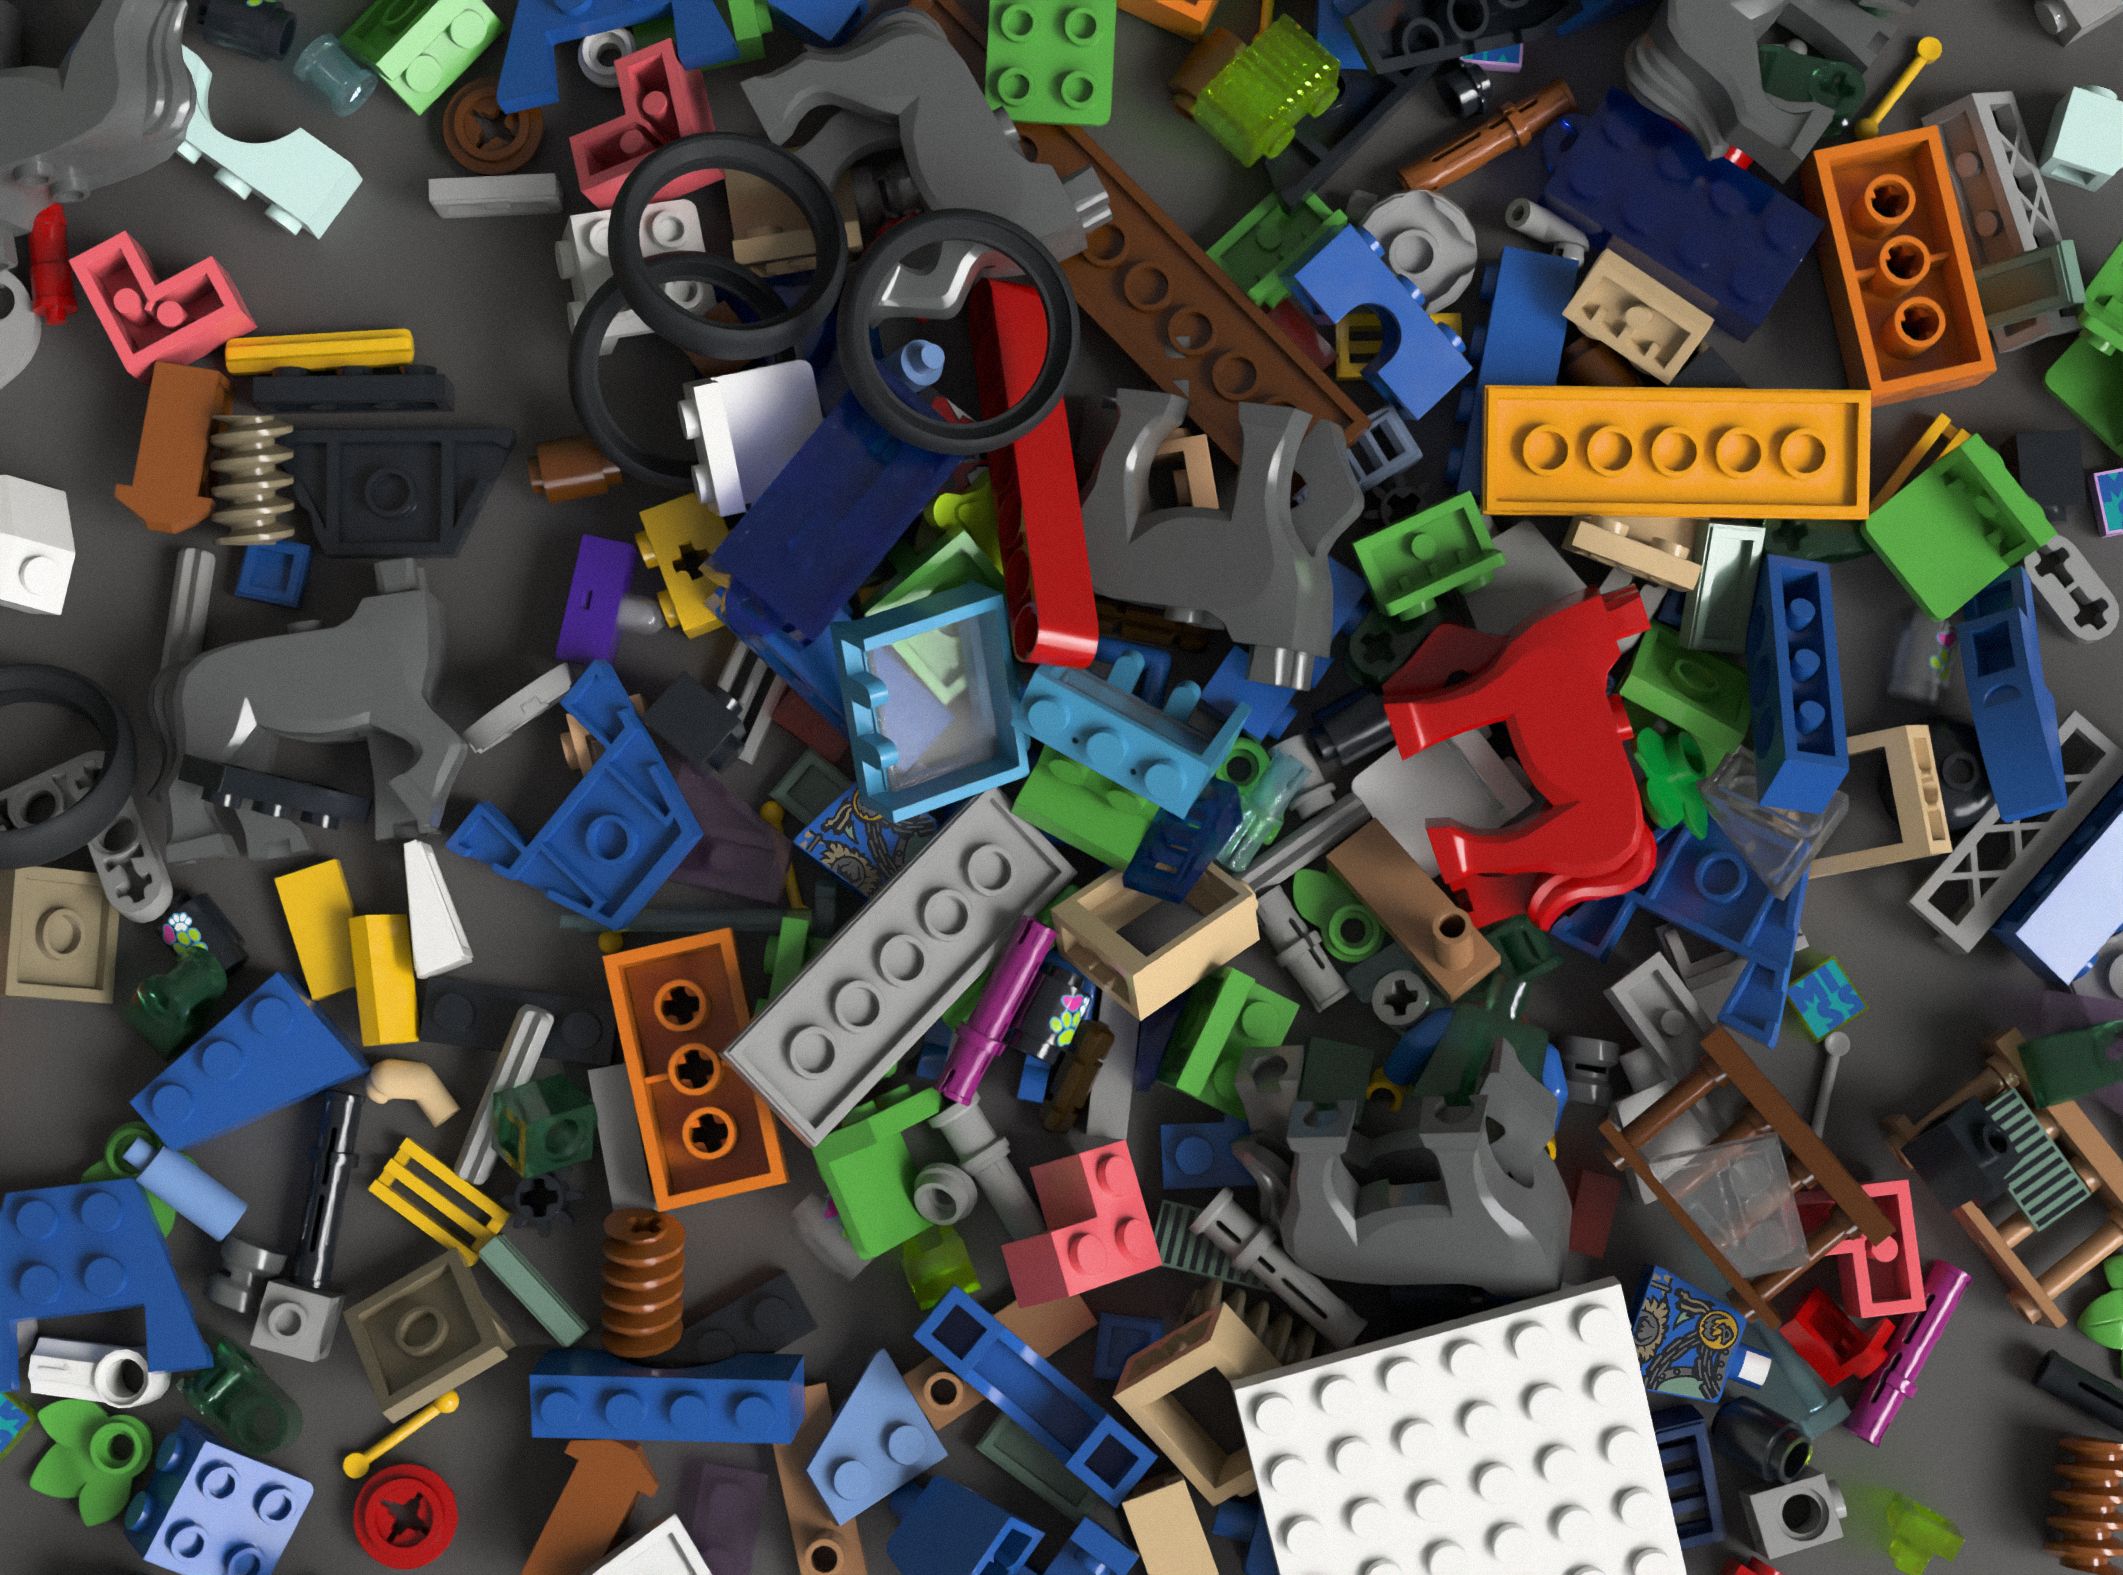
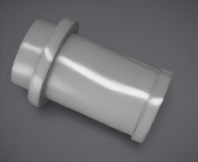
(1314, 793)

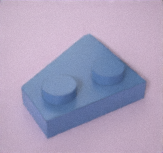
(872, 1444)

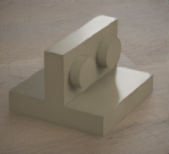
(56, 936)
(426, 1335)

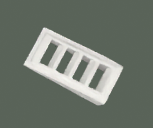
(434, 923)

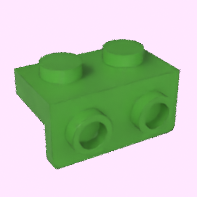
(1269, 243)
(1427, 556)

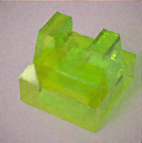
(936, 1269)
(1920, 1535)

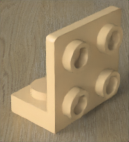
(772, 230)
(1637, 317)
(1640, 546)

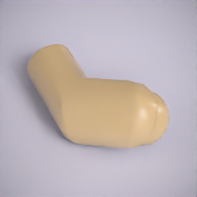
(414, 1082)

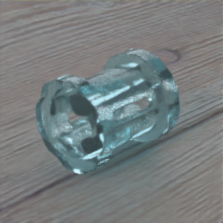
(335, 75)

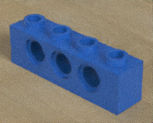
(1795, 686)

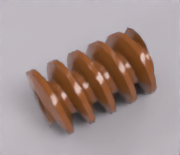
(642, 1282)
(2090, 1506)

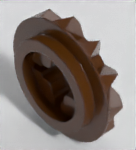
(465, 135)

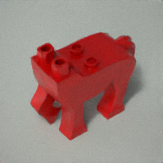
(1569, 735)

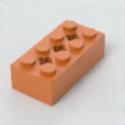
(1922, 237)
(658, 1047)

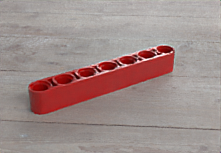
(1033, 486)

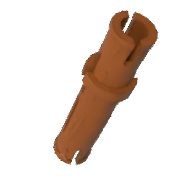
(1507, 129)

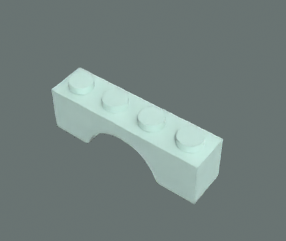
(2084, 138)
(293, 174)

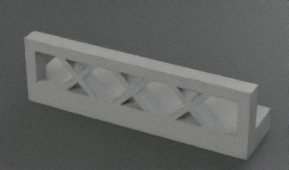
(1991, 208)
(2026, 853)
(1668, 1027)

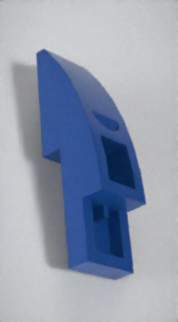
(2009, 698)

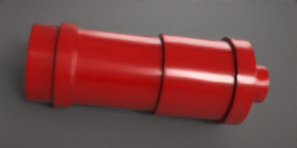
(49, 267)

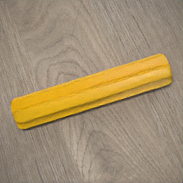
(320, 351)

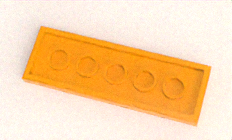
(1675, 452)

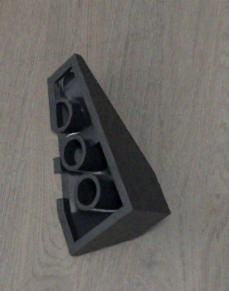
(1421, 32)

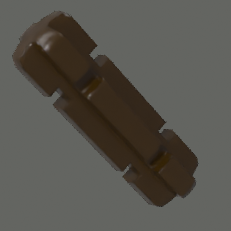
(1148, 626)
(1076, 1076)

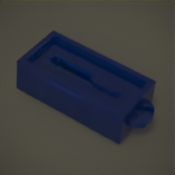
(1675, 214)
(825, 521)

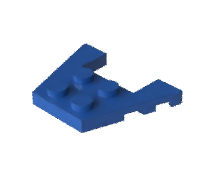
(529, 62)
(614, 831)
(1718, 898)
(88, 1254)

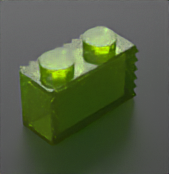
(1268, 92)

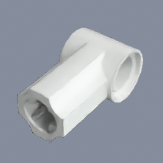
(92, 1372)

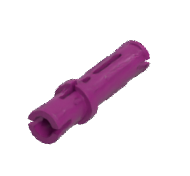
(989, 1021)
(1907, 1355)

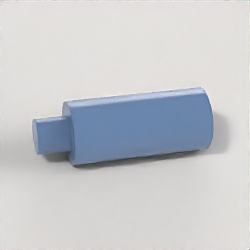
(916, 364)
(186, 1188)

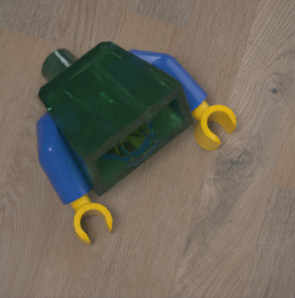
(1451, 1043)

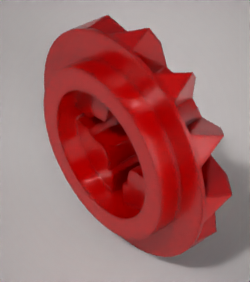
(376, 1521)

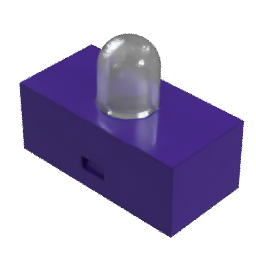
(603, 604)

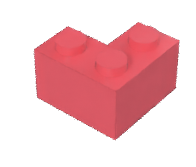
(659, 106)
(159, 319)
(1093, 1227)
(1880, 1277)

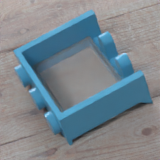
(931, 700)
(1124, 735)

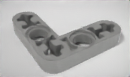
(68, 785)

